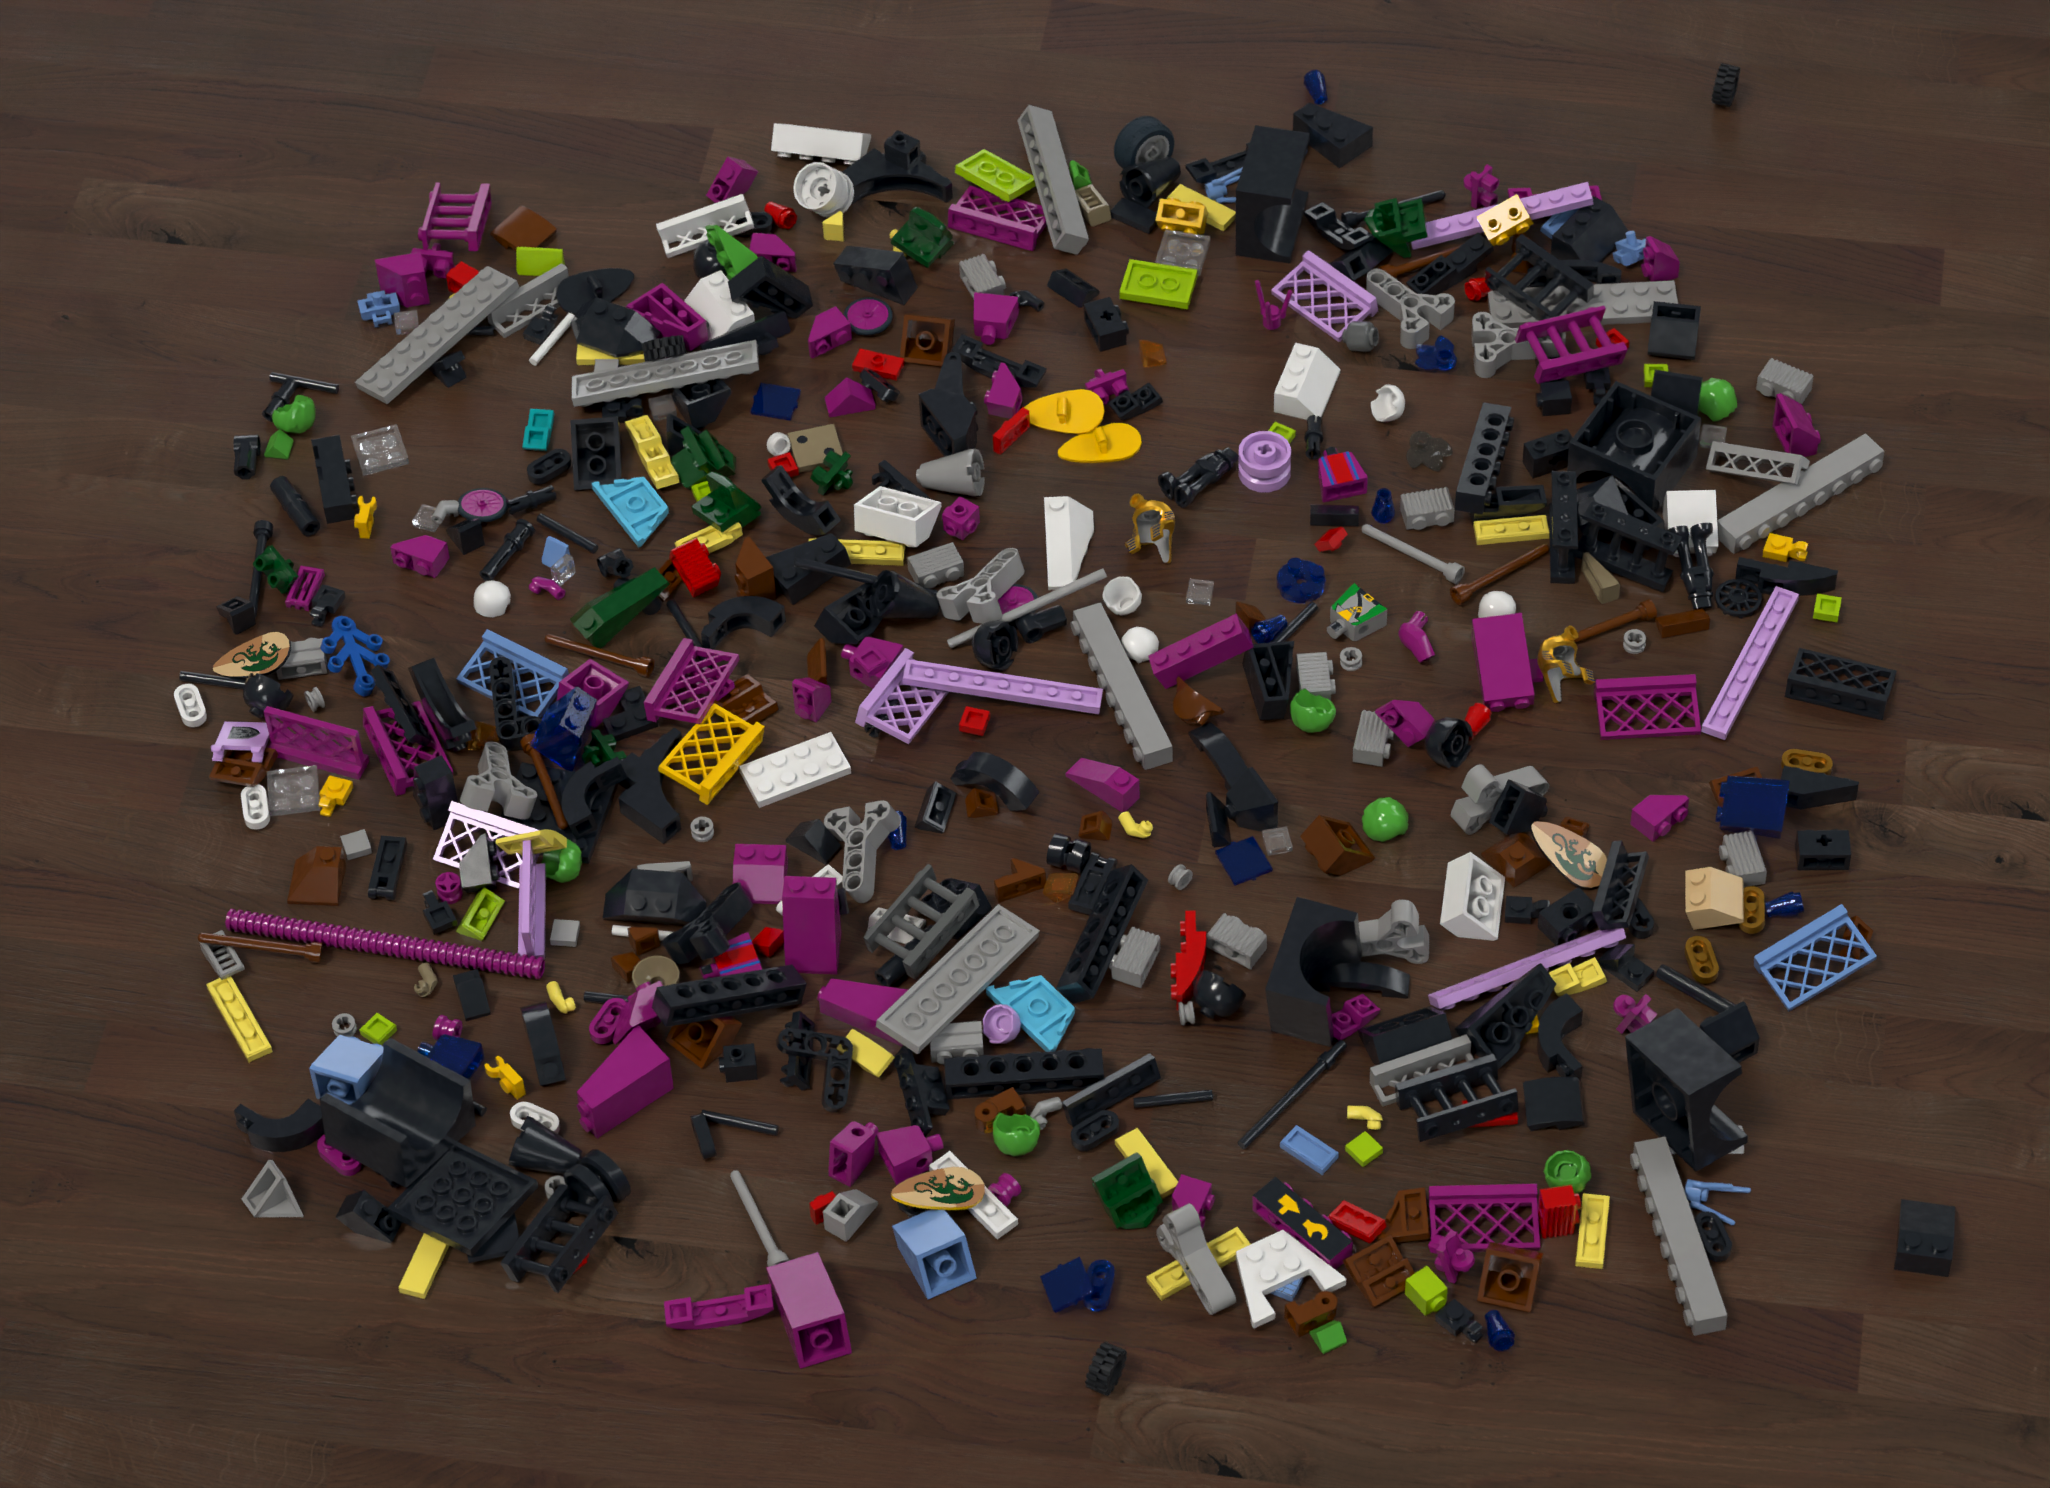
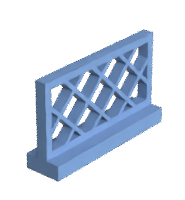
(519, 656)
(1804, 938)

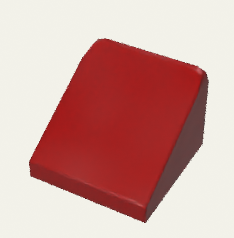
(768, 941)

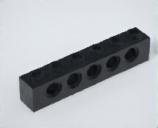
(1483, 458)
(1102, 934)
(728, 995)
(1034, 1081)

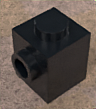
(902, 149)
(1554, 398)
(739, 1063)

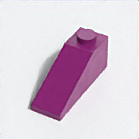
(1106, 782)

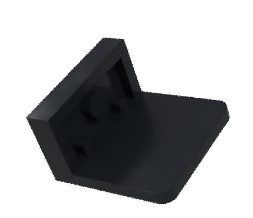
(958, 886)

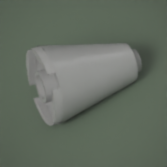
(954, 473)

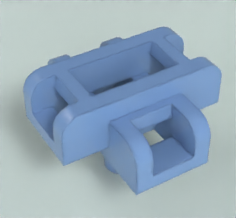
(1629, 249)
(379, 304)

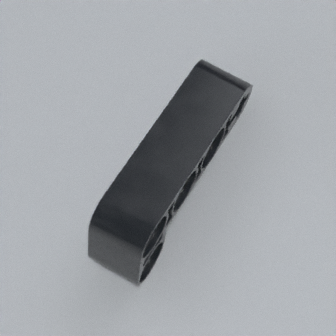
(508, 704)

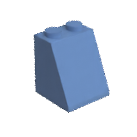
(346, 1068)
(935, 1251)

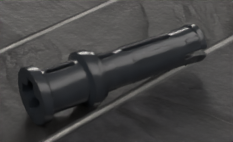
(512, 543)

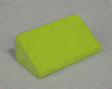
(537, 260)
(480, 915)

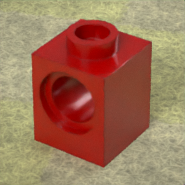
(459, 276)

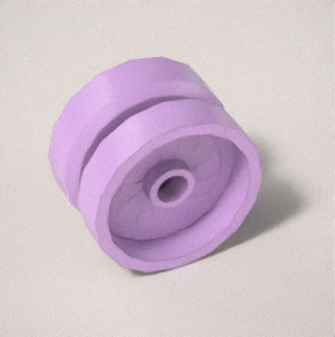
(1264, 461)

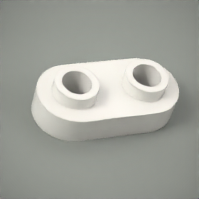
(191, 710)
(255, 811)
(526, 1109)

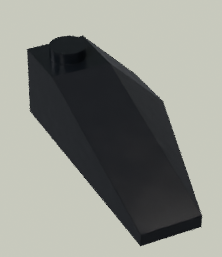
(701, 402)
(849, 617)
(1508, 1016)

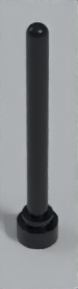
(1353, 218)
(263, 532)

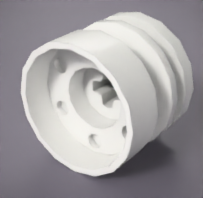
(823, 189)

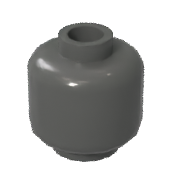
(1360, 336)

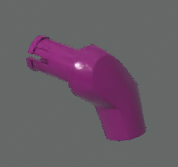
(1415, 638)

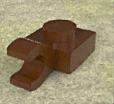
(1865, 931)

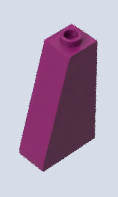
(858, 1004)

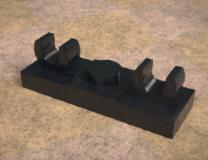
(894, 480)
(798, 1067)

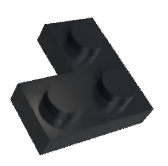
(633, 719)

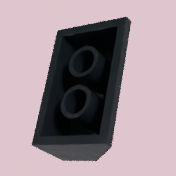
(1589, 233)
(1405, 1034)

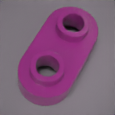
(606, 1021)
(337, 1159)

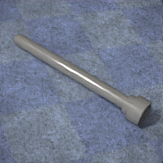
(1452, 572)
(774, 1255)

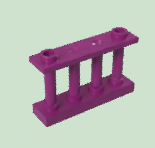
(473, 225)
(1571, 364)

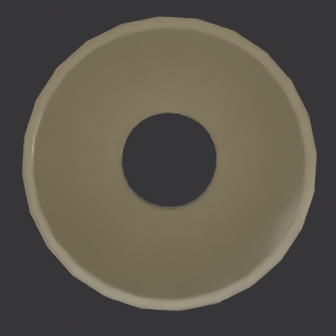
(654, 969)

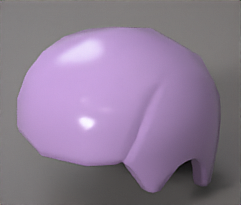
(1001, 1024)

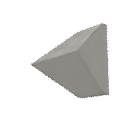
(271, 1195)

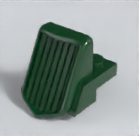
(1398, 224)
(923, 237)
(701, 456)
(725, 504)
(1128, 1193)

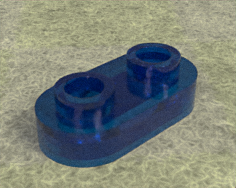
(1101, 1286)

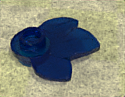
(1437, 356)

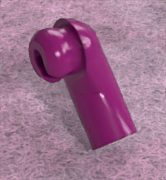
(547, 584)

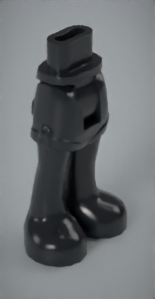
(1209, 469)
(1697, 578)

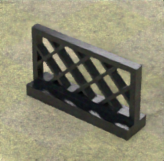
(1839, 693)

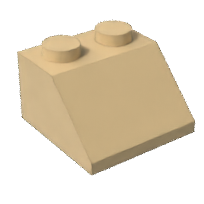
(1713, 898)

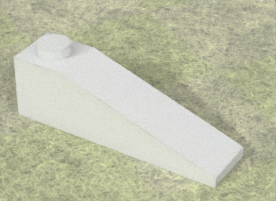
(1067, 538)

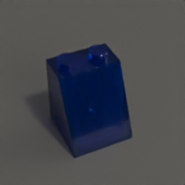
(565, 728)
(1753, 805)

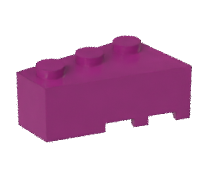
(671, 316)

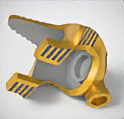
(1153, 525)
(1558, 662)

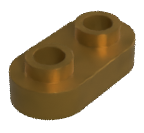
(1807, 761)
(1753, 911)
(1702, 961)

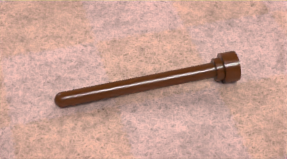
(1413, 265)
(1462, 592)
(1645, 610)
(643, 666)
(545, 780)
(310, 951)

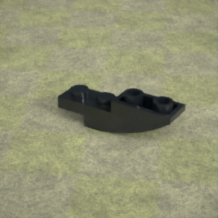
(1449, 271)
(1797, 577)

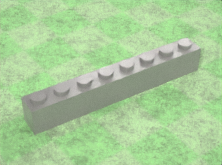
(1053, 180)
(1789, 501)
(1122, 686)
(1678, 1236)

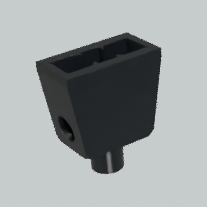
(1518, 808)

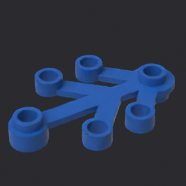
(346, 629)

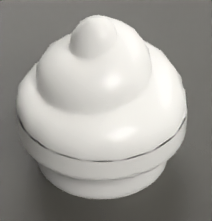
(778, 444)

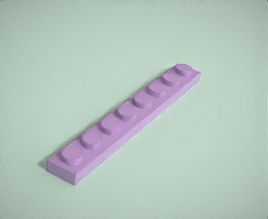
(1536, 207)
(1750, 663)
(1002, 686)
(1493, 980)

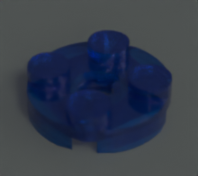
(1301, 569)

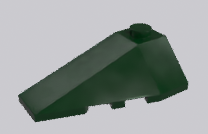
(611, 612)

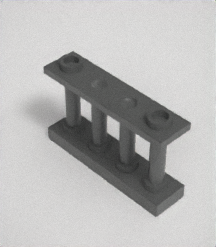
(931, 941)

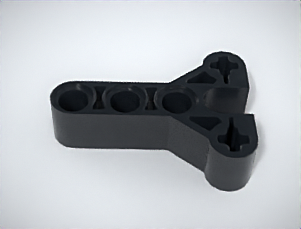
(709, 931)

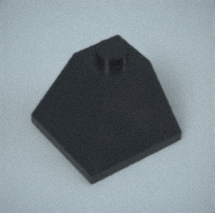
(1602, 491)
(1252, 803)

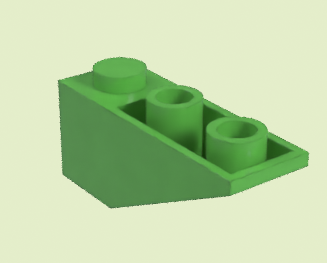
(730, 252)

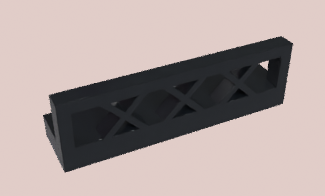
(1612, 888)

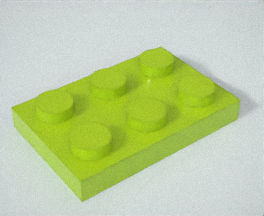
(995, 175)
(1158, 284)

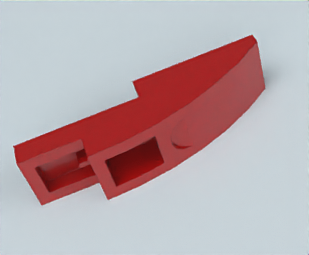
(1190, 960)

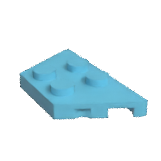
(633, 506)
(1040, 1007)

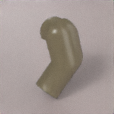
(429, 980)

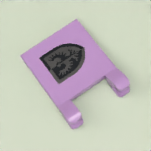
(241, 736)

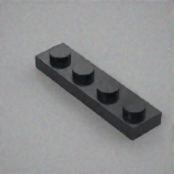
(401, 706)
(1111, 1090)

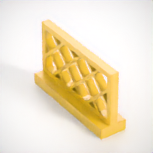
(725, 767)

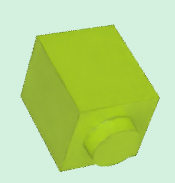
(1426, 1291)

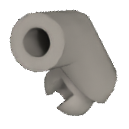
(445, 507)
(1044, 1107)

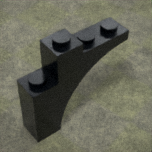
(875, 175)
(441, 706)
(643, 798)

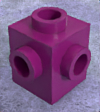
(961, 518)

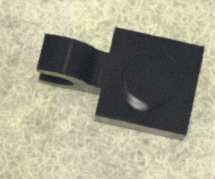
(540, 329)
(1599, 381)
(622, 410)
(326, 600)
(1522, 909)
(438, 915)
(1458, 1319)

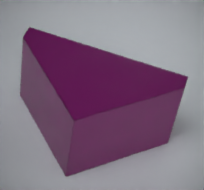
(849, 398)

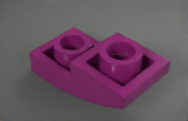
(1353, 1016)

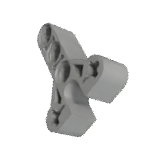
(1412, 309)
(1496, 345)
(982, 592)
(497, 785)
(1485, 791)
(861, 843)
(1396, 934)
(1185, 1241)

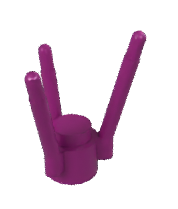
(1272, 314)

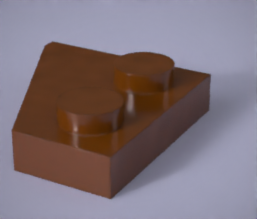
(1408, 1217)

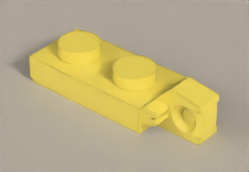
(713, 538)

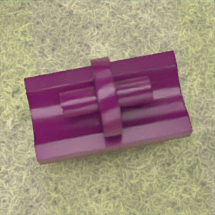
(1482, 187)
(436, 260)
(1107, 384)
(1634, 1015)
(1451, 1255)

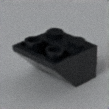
(1674, 330)
(1733, 1031)

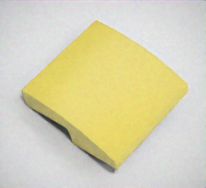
(541, 842)

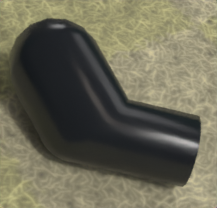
(1026, 298)

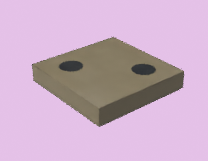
(812, 446)

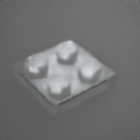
(1183, 250)
(379, 449)
(293, 790)

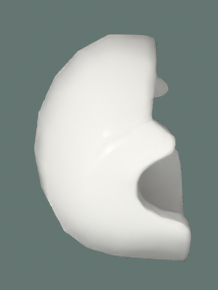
(1388, 404)
(1122, 595)
(491, 598)
(1496, 604)
(1139, 643)

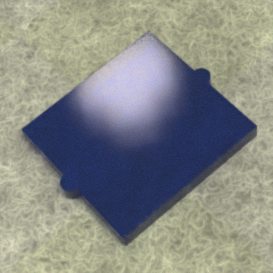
(775, 401)
(1243, 860)
(1067, 1284)

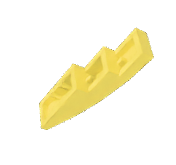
(652, 452)

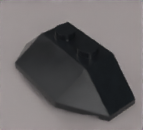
(612, 328)
(654, 899)

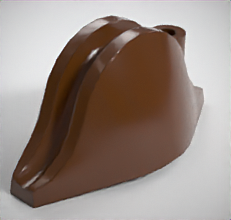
(1192, 706)

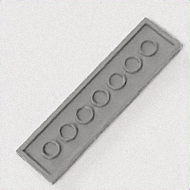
(1623, 302)
(437, 334)
(665, 373)
(957, 979)

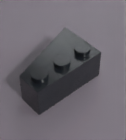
(1333, 134)
(334, 479)
(1269, 677)

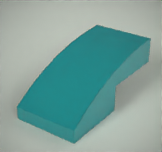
(539, 430)

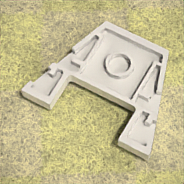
(1276, 1263)

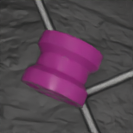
(444, 884)
(446, 1026)
(1005, 1189)

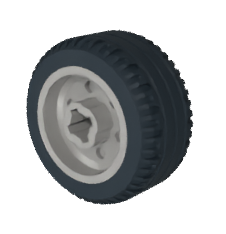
(1143, 141)

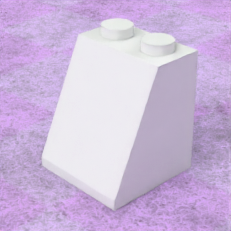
(1689, 509)

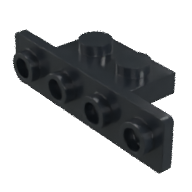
(763, 331)
(921, 1090)

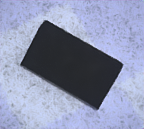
(1072, 287)
(1334, 515)
(935, 808)
(1217, 821)

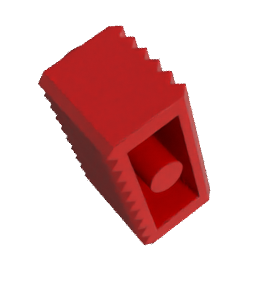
(695, 567)
(1558, 1211)

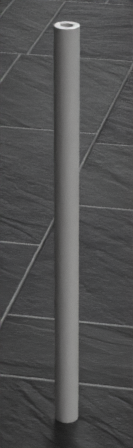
(1034, 605)

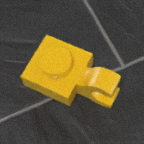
(364, 519)
(1782, 547)
(334, 792)
(510, 1080)

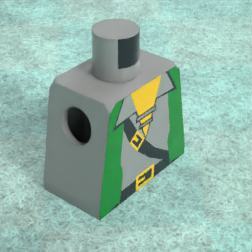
(1356, 615)

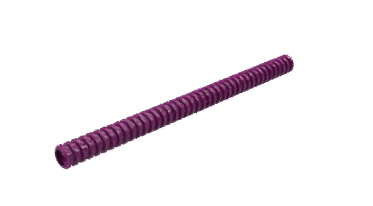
(385, 944)

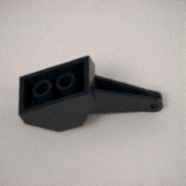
(947, 413)

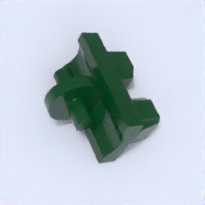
(837, 466)
(277, 569)
(601, 749)

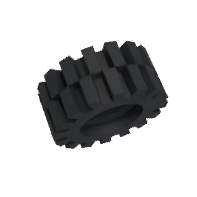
(1726, 85)
(663, 348)
(1106, 1368)

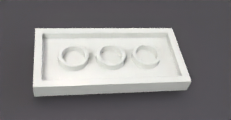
(795, 769)

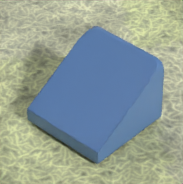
(554, 551)

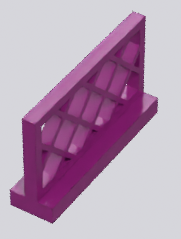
(997, 226)
(674, 678)
(1647, 688)
(385, 747)
(306, 750)
(1486, 1196)

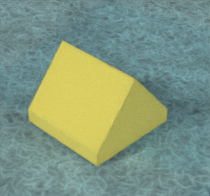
(834, 228)

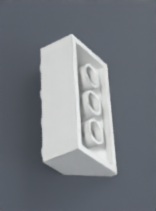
(819, 142)

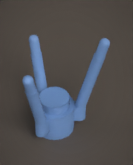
(1217, 188)
(1698, 1191)

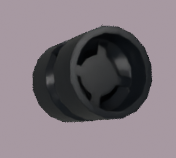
(1069, 853)

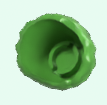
(1717, 399)
(295, 417)
(1311, 712)
(1384, 819)
(564, 863)
(1015, 1134)
(1567, 1169)

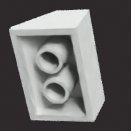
(714, 303)
(1305, 383)
(896, 516)
(1472, 898)

